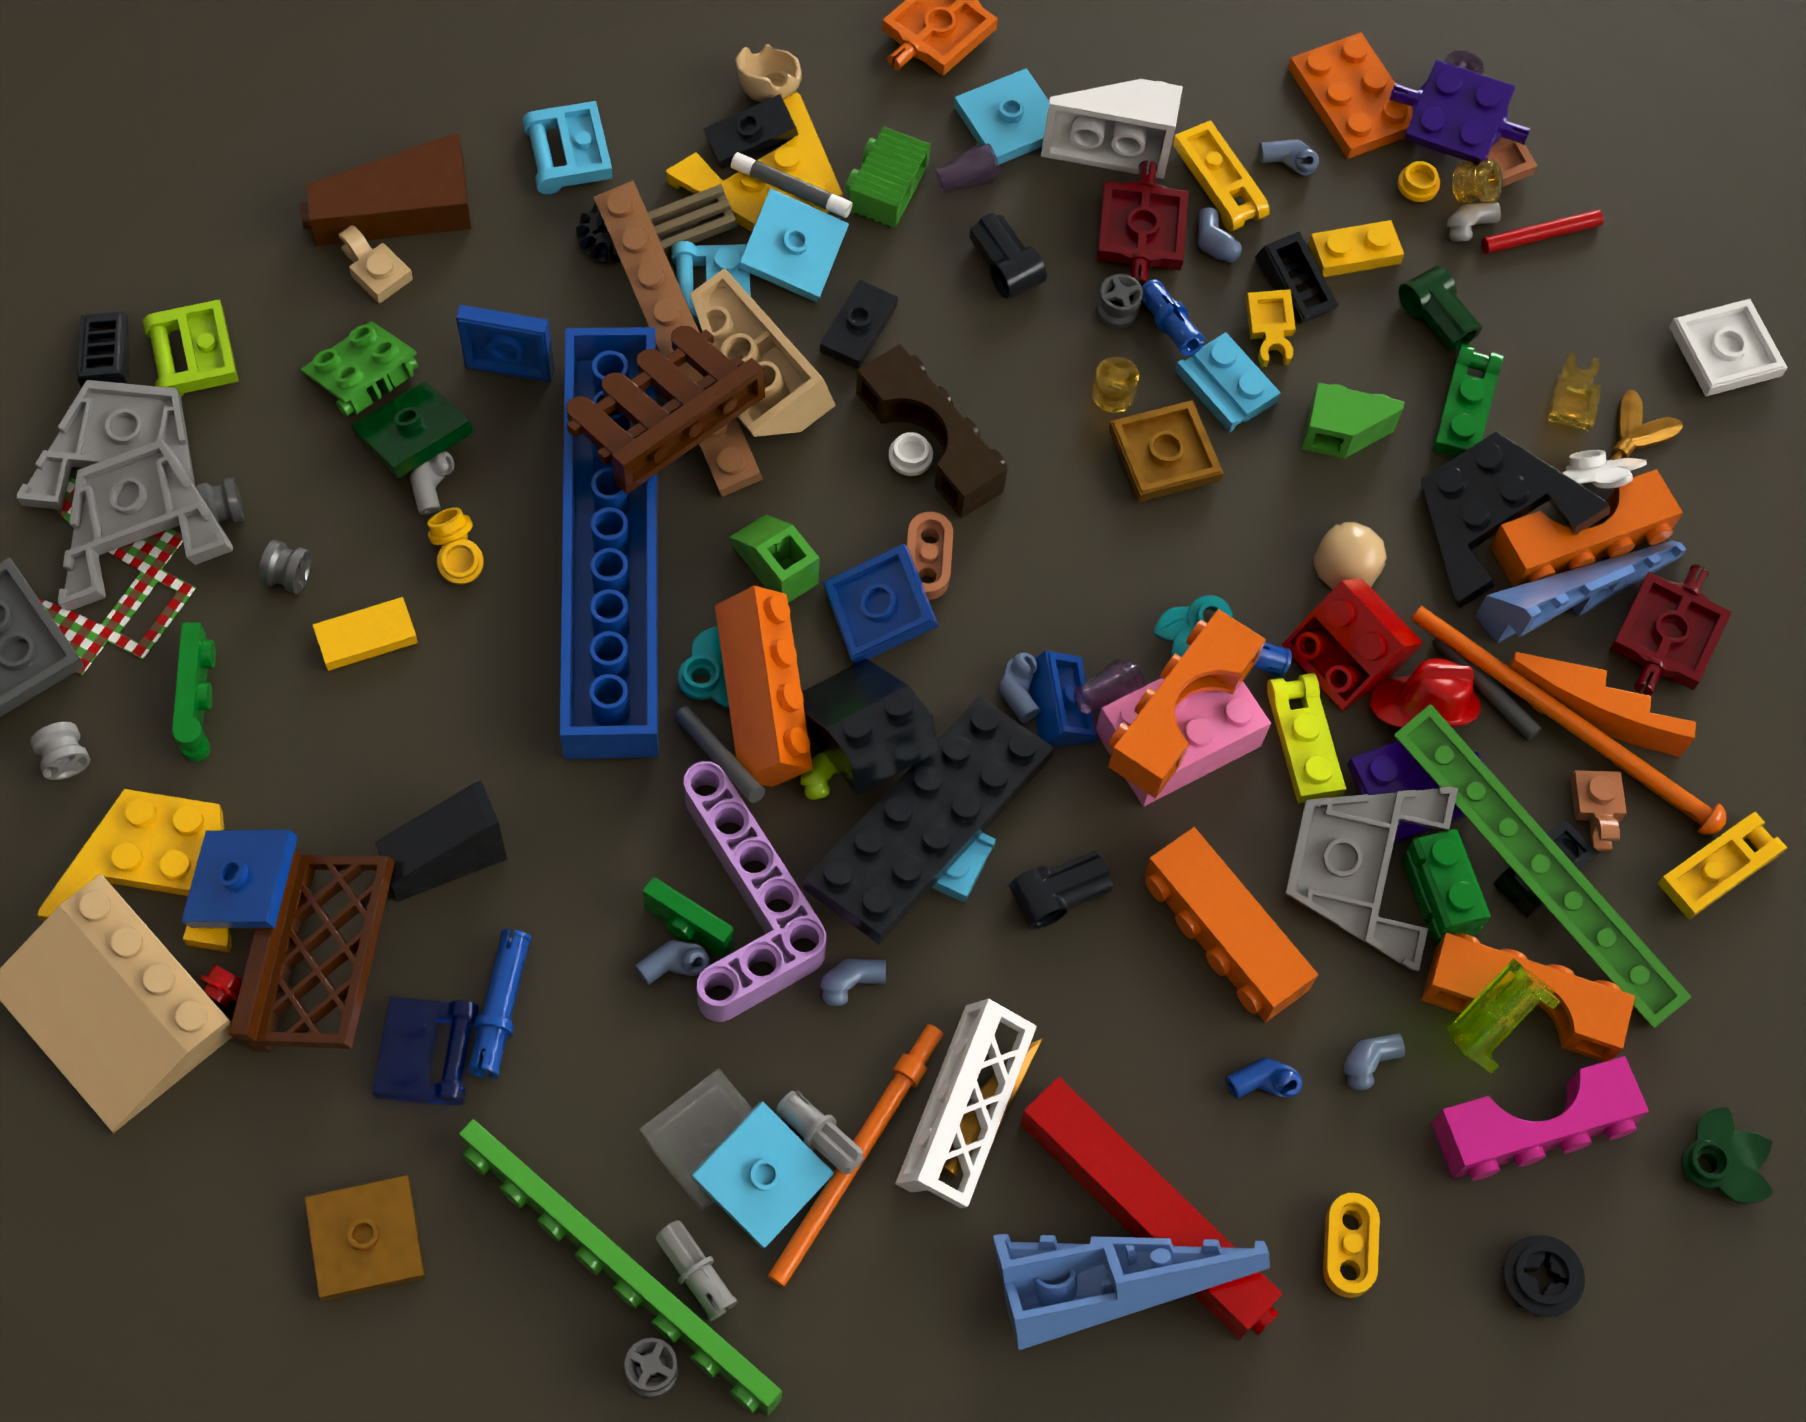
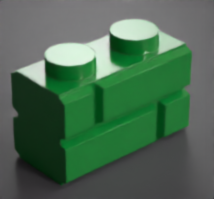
(1445, 885)

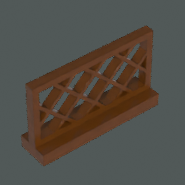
(281, 948)

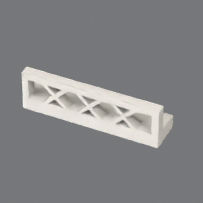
(950, 1097)

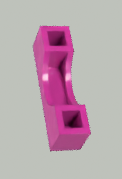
(1483, 1136)

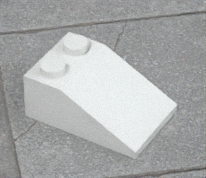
(1114, 125)

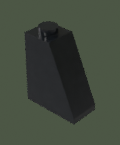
(444, 843)

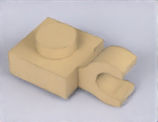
(374, 269)

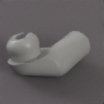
(1472, 214)
(425, 480)

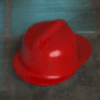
(1433, 682)

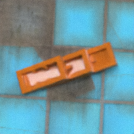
(1611, 710)

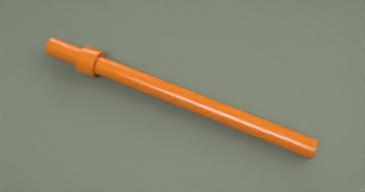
(908, 1073)

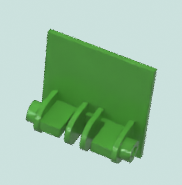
(359, 362)

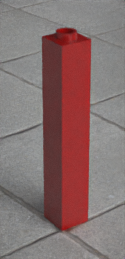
(1141, 1198)

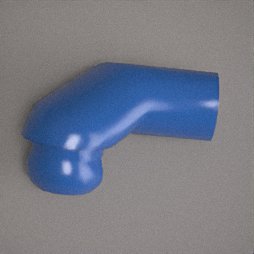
(1267, 1076)

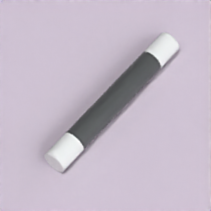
(791, 185)

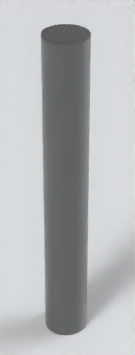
(1495, 694)
(720, 754)

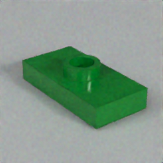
(687, 919)

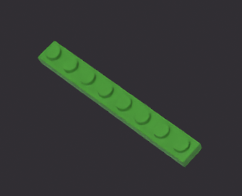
(1543, 866)
(633, 1282)

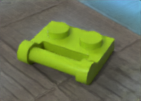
(204, 344)

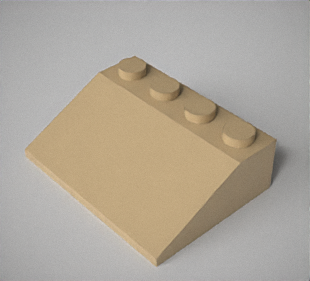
(110, 1004)

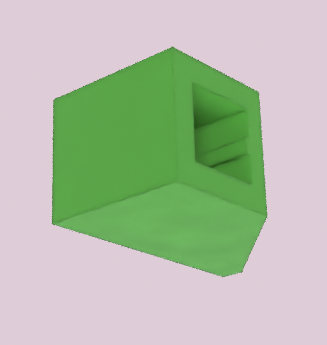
(1348, 420)
(778, 556)

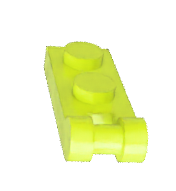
(1305, 738)

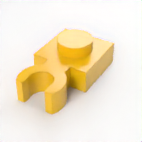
(1271, 319)

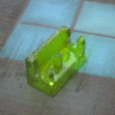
(1498, 1012)

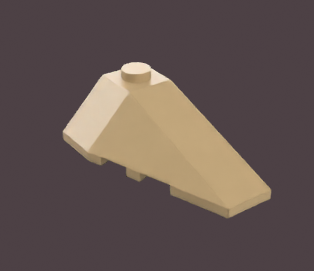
(793, 387)

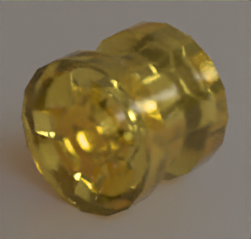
(1477, 181)
(1118, 373)

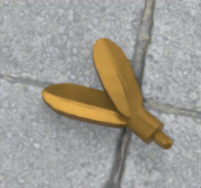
(1633, 434)

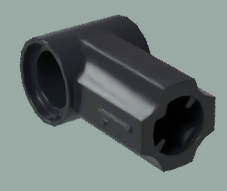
(1010, 263)
(1049, 894)

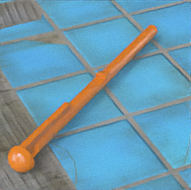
(1710, 819)

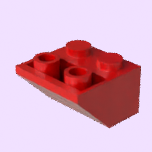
(1352, 642)

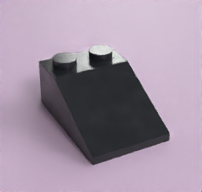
(869, 724)

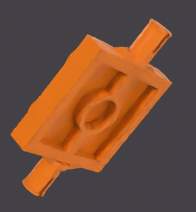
(937, 31)

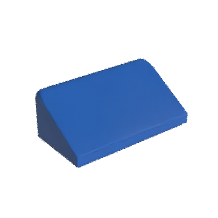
(1052, 690)

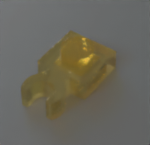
(1574, 395)

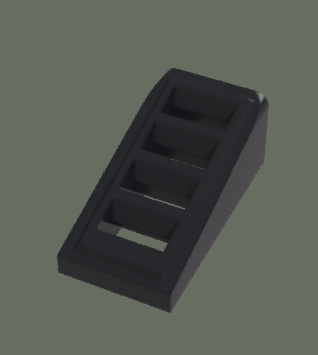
(1302, 260)
(120, 358)

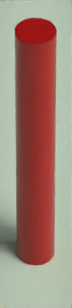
(1542, 231)

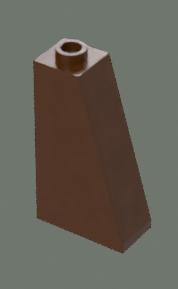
(393, 196)

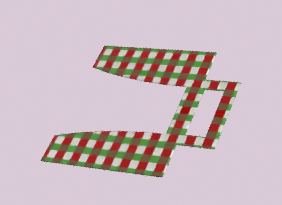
(149, 557)

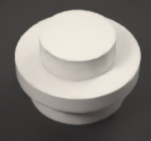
(910, 454)

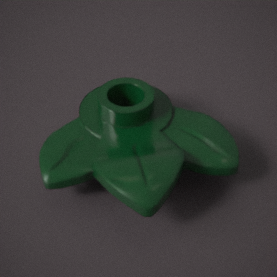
(1733, 1158)

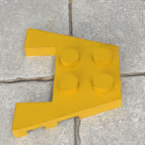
(798, 157)
(150, 846)

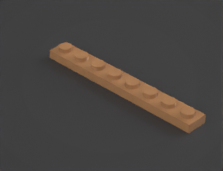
(667, 309)

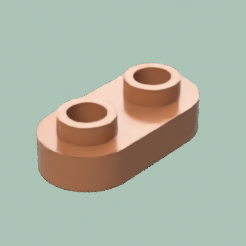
(935, 558)

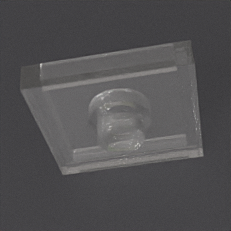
(694, 1127)

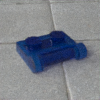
(409, 1051)

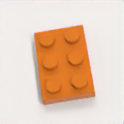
(1351, 94)

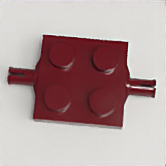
(1143, 224)
(1671, 630)

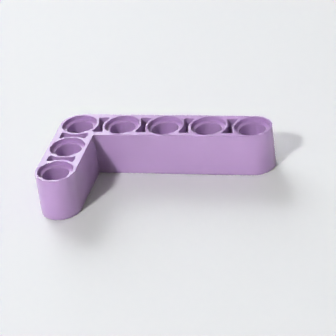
(757, 891)

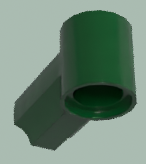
(1435, 300)

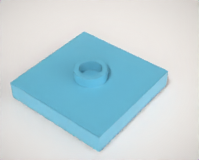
(1006, 114)
(793, 245)
(762, 1174)

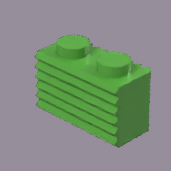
(888, 176)

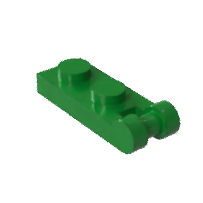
(1467, 401)
(193, 691)

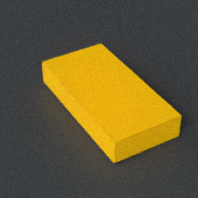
(365, 633)

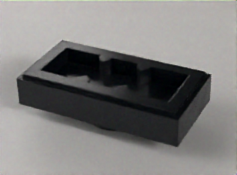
(751, 130)
(858, 324)

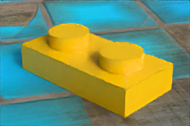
(1356, 248)

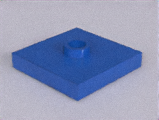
(506, 343)
(880, 604)
(240, 879)

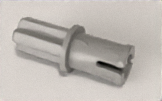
(820, 1132)
(695, 1270)

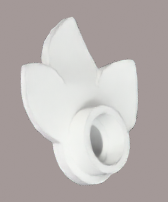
(1593, 468)

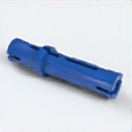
(495, 1022)

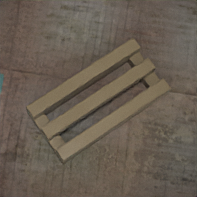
(689, 212)

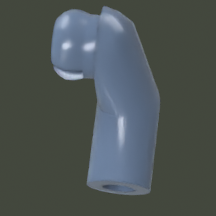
(1290, 152)
(1215, 240)
(1015, 686)
(673, 957)
(849, 973)
(1366, 1056)

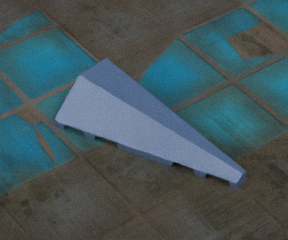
(1582, 589)
(1071, 1286)

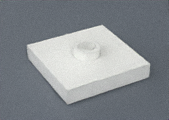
(1727, 347)

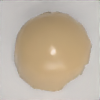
(768, 73)
(1350, 553)

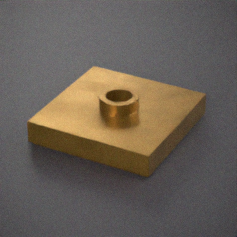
(1165, 451)
(364, 1238)

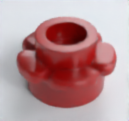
(221, 986)

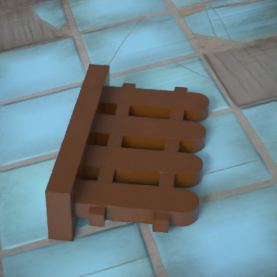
(679, 425)

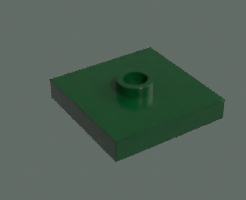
(412, 429)

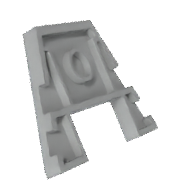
(103, 424)
(127, 502)
(1346, 858)

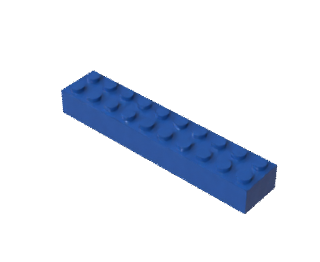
(607, 572)

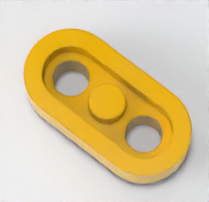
(1351, 1247)

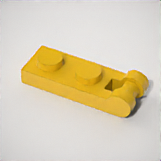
(1221, 175)
(1721, 866)

